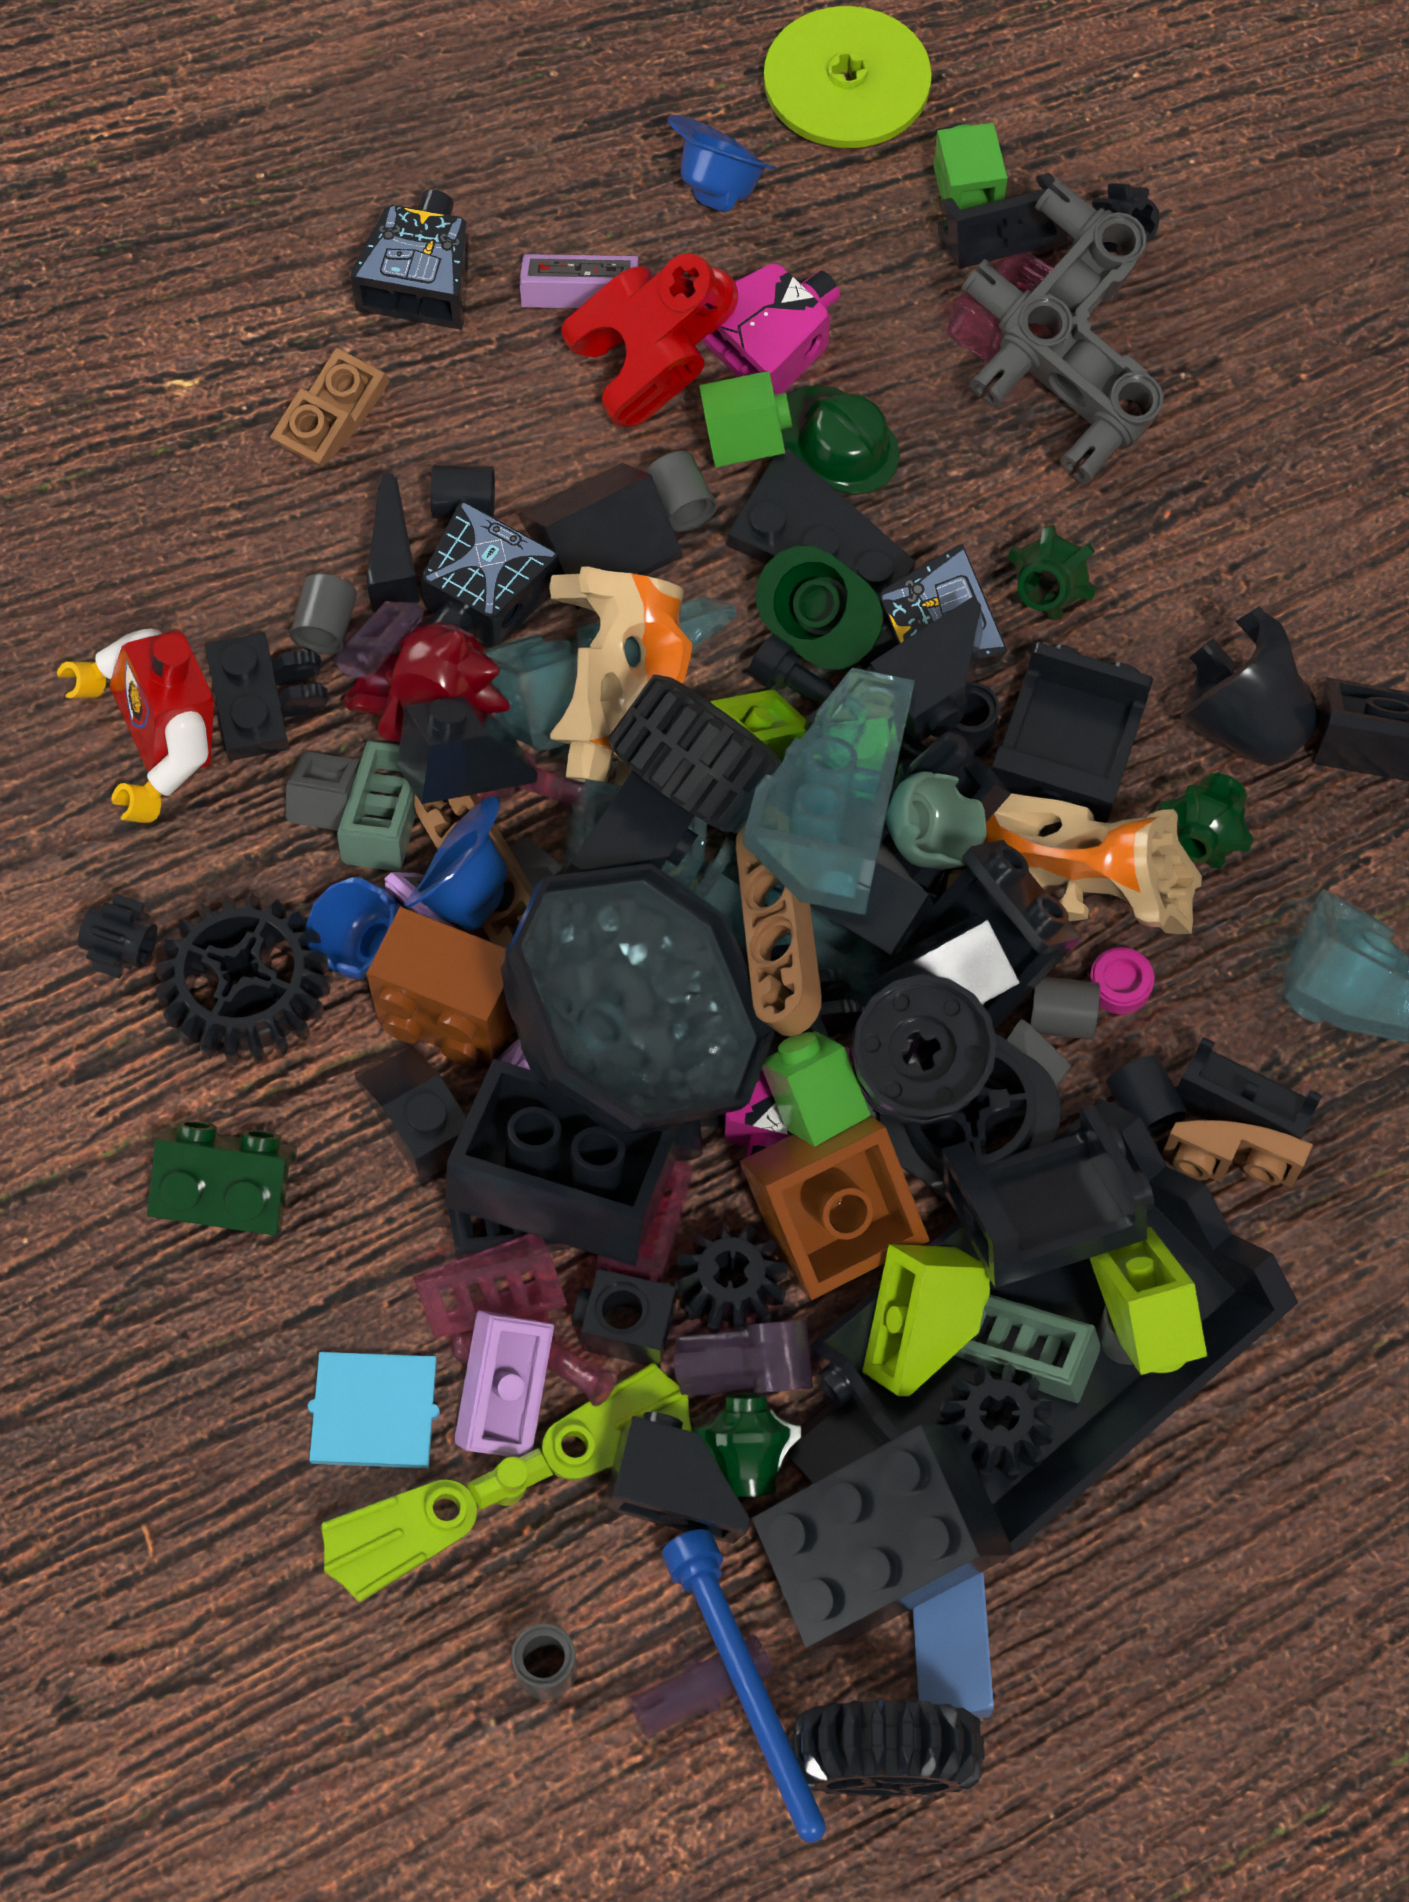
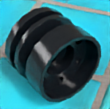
(936, 1014)

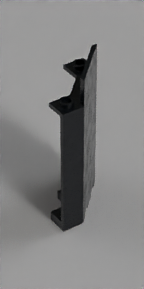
(1238, 1300)

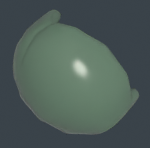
(934, 821)

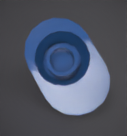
(716, 164)
(466, 872)

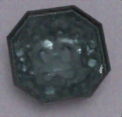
(633, 1000)

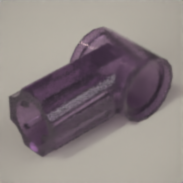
(760, 1359)

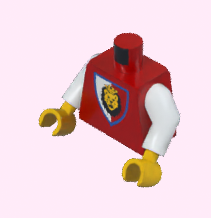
(162, 705)

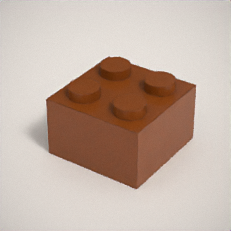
(441, 989)
(834, 1204)

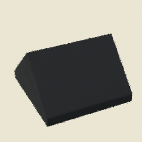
(606, 524)
(1364, 729)

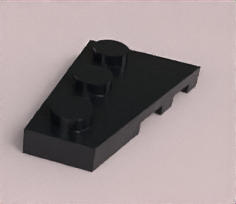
(802, 509)

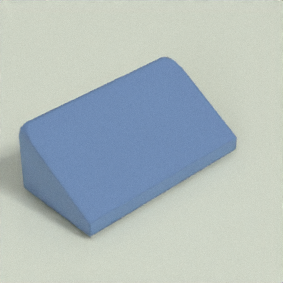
(954, 1648)

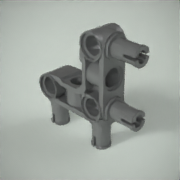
(1074, 361)

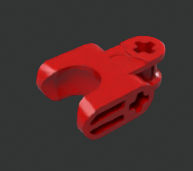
(661, 325)

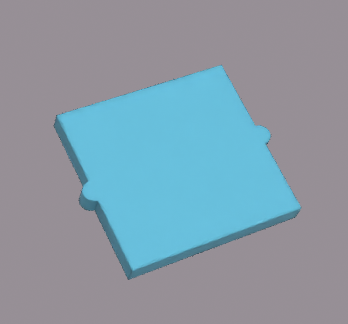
(373, 1410)

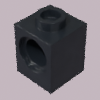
(638, 1344)

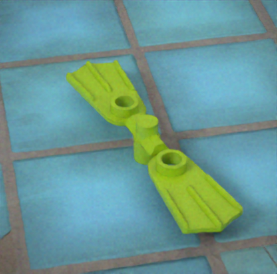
(402, 1532)

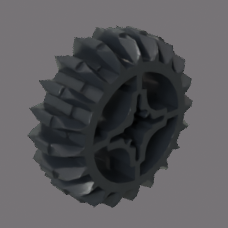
(204, 955)
(888, 1748)

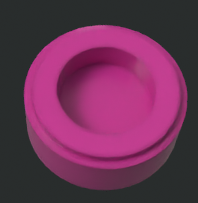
(1124, 980)

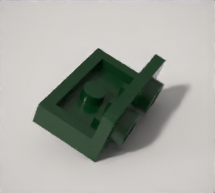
(220, 1178)

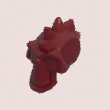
(433, 665)

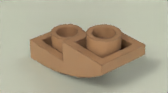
(332, 410)
(1208, 1148)

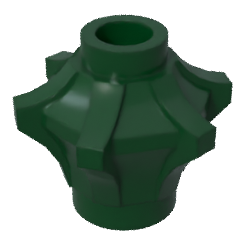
(1052, 573)
(1212, 819)
(749, 1443)

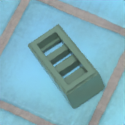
(374, 840)
(1059, 1331)

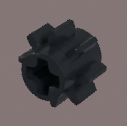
(1131, 201)
(117, 936)

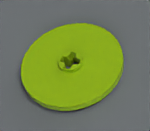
(817, 100)

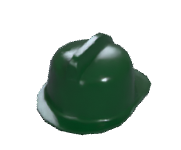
(841, 438)
(819, 607)

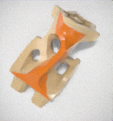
(605, 681)
(1125, 859)

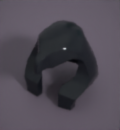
(1262, 707)

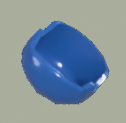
(351, 924)

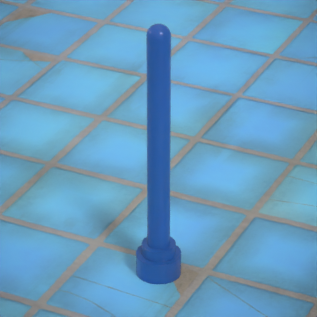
(695, 1563)

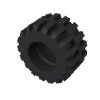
(693, 752)

